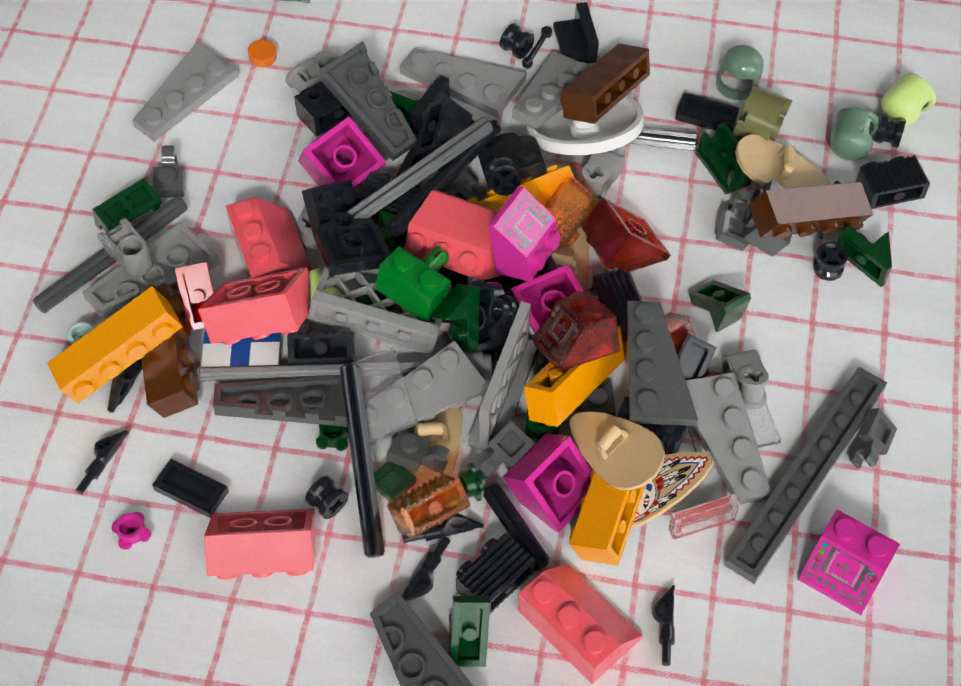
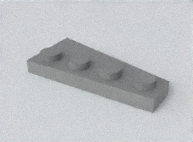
(443, 383)

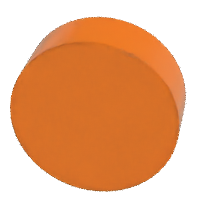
(262, 53)

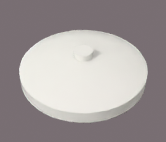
(576, 137)

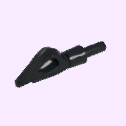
(122, 385)
(102, 458)
(447, 529)
(424, 573)
(667, 629)

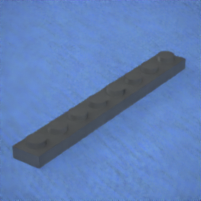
(805, 476)

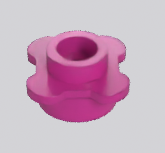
(127, 522)

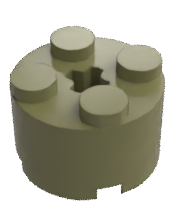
(762, 114)

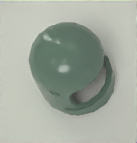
(742, 63)
(851, 133)

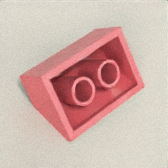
(456, 228)
(266, 237)
(257, 307)
(260, 543)
(577, 620)

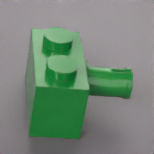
(414, 282)

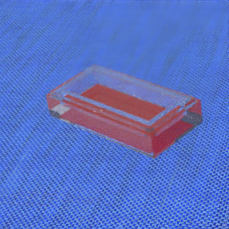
(704, 516)

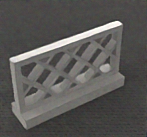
(370, 319)
(506, 382)

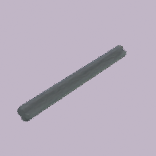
(422, 169)
(101, 261)

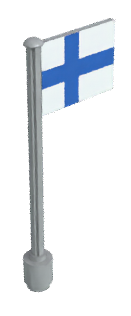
(260, 361)

